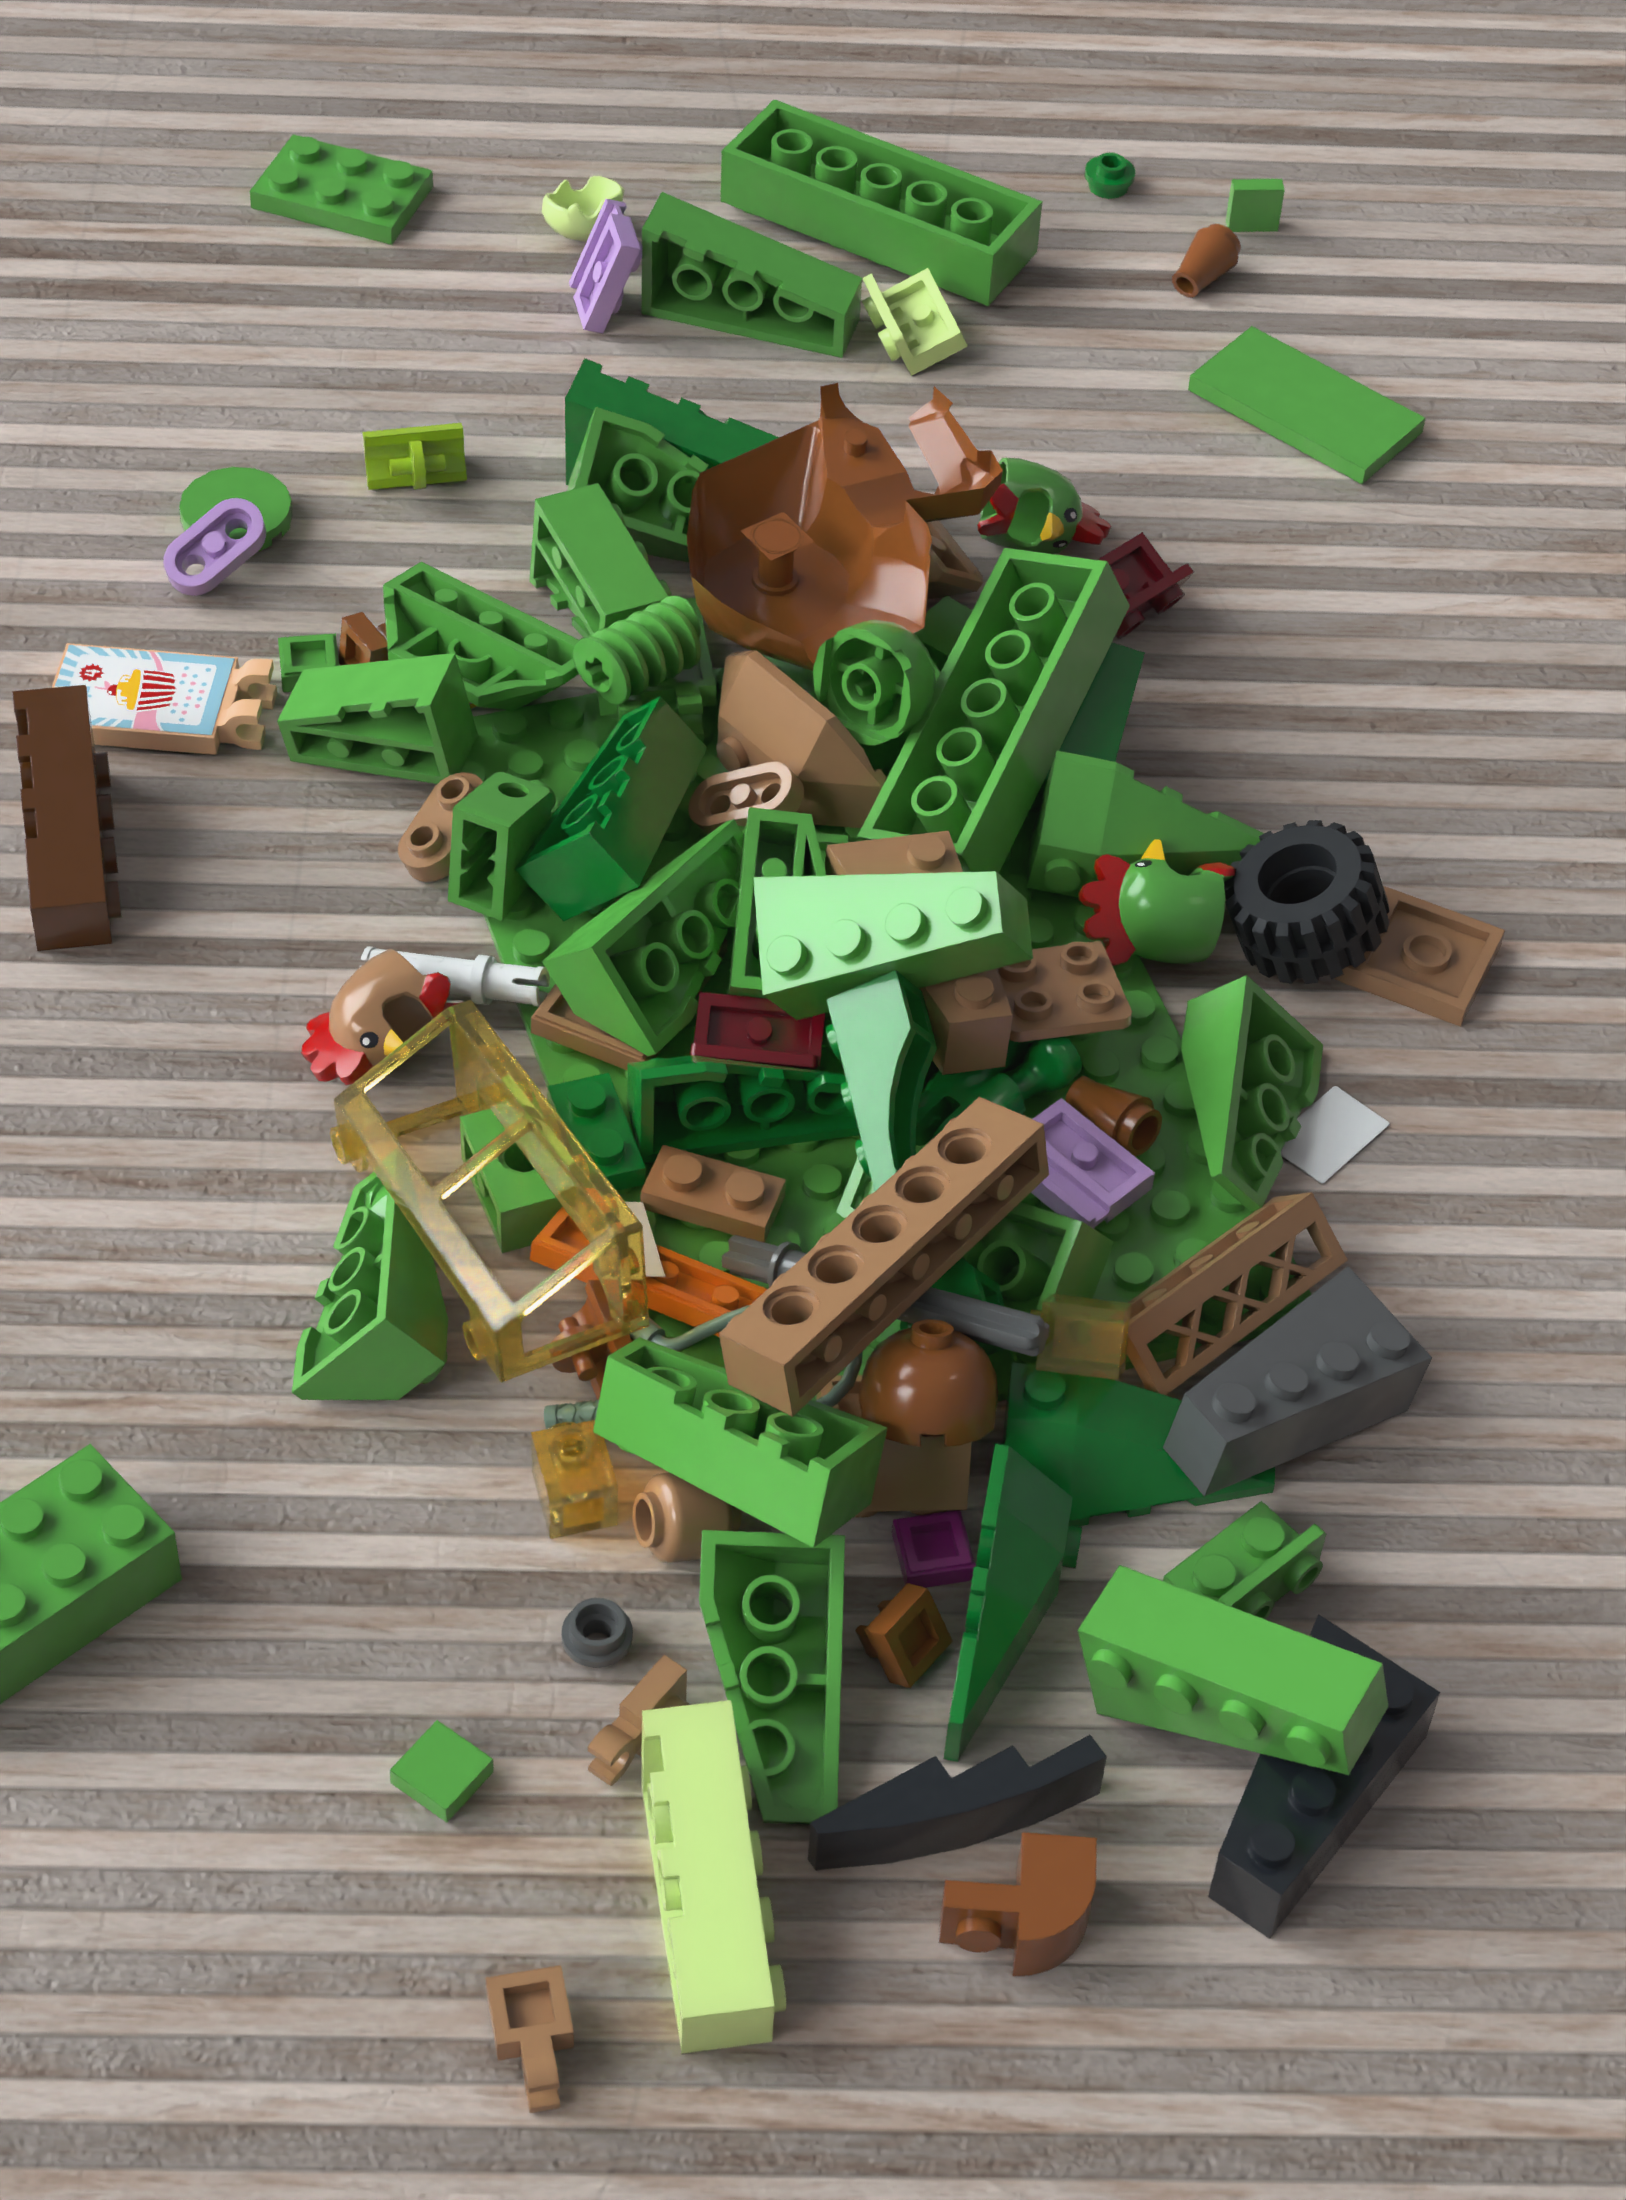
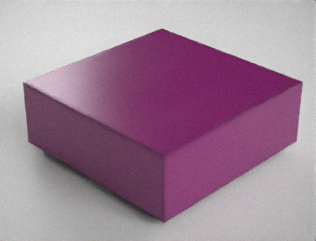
(933, 1549)

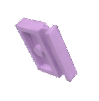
(605, 266)
(1088, 1170)

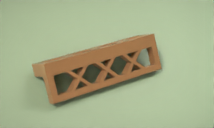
(1225, 1263)

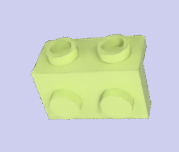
(916, 321)

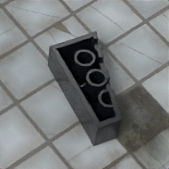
(1303, 1814)

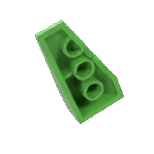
(1101, 810)
(650, 951)
(779, 1654)

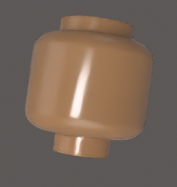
(674, 1513)

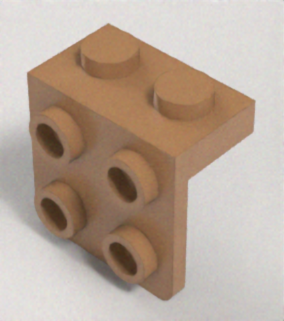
(1064, 993)

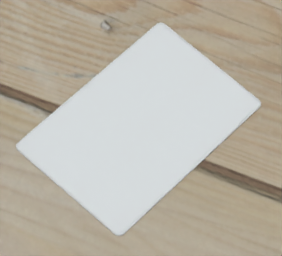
(1332, 1134)

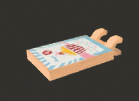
(170, 697)

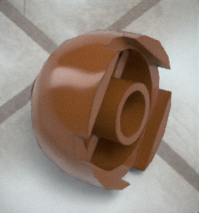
(930, 1385)

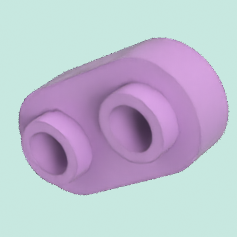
(209, 545)

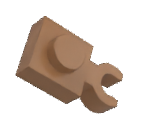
(620, 1741)

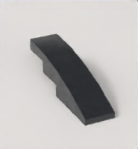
(934, 1813)

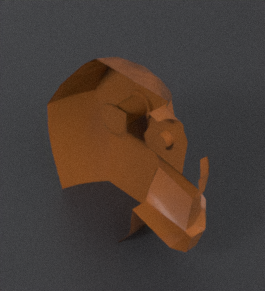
(827, 528)

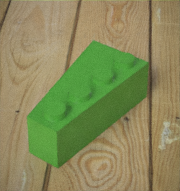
(742, 282)
(786, 1470)
(1227, 1675)

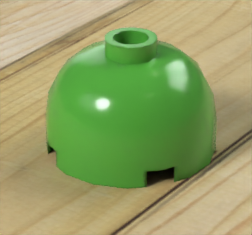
(875, 680)

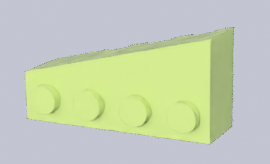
(708, 1879)

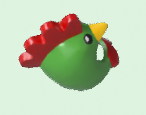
(1038, 511)
(1154, 910)

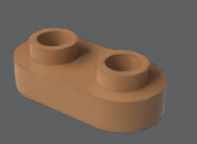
(733, 792)
(427, 840)

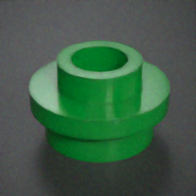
(1109, 175)

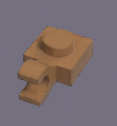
(532, 2022)

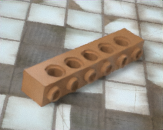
(883, 1256)

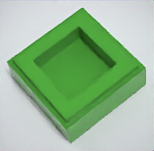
(1255, 205)
(305, 653)
(441, 1771)

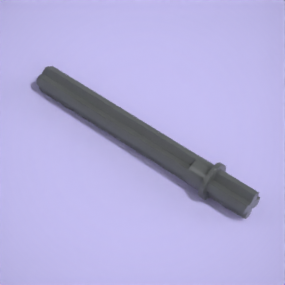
(970, 1316)

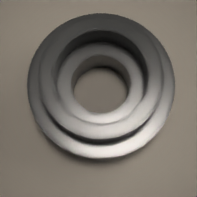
(591, 1617)

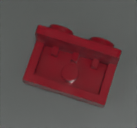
(1144, 580)
(756, 1032)

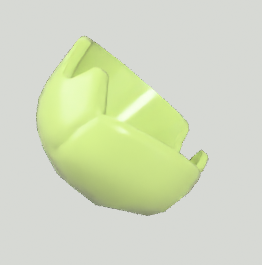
(576, 211)

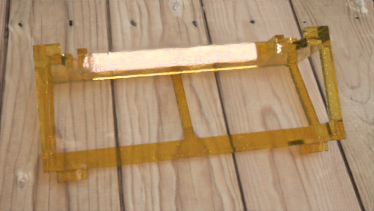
(494, 1080)

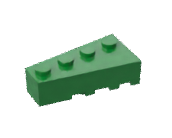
(682, 423)
(614, 813)

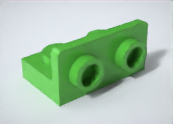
(1253, 1562)

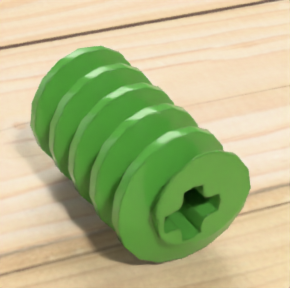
(640, 650)

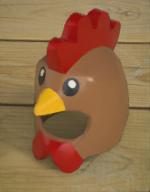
(373, 1017)

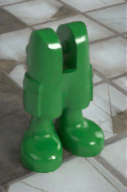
(1044, 1068)

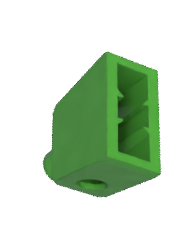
(500, 826)

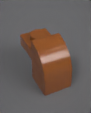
(1038, 1916)

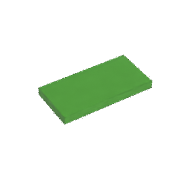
(1306, 404)

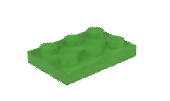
(341, 189)

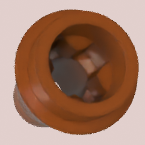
(1208, 258)
(1119, 1113)

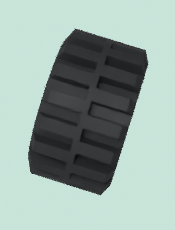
(1307, 902)

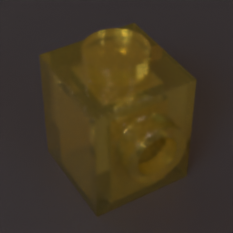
(1085, 1336)
(574, 1479)

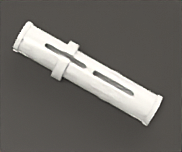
(481, 978)

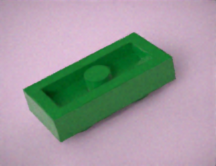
(600, 1125)

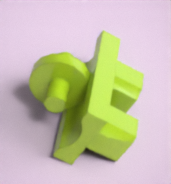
(414, 456)

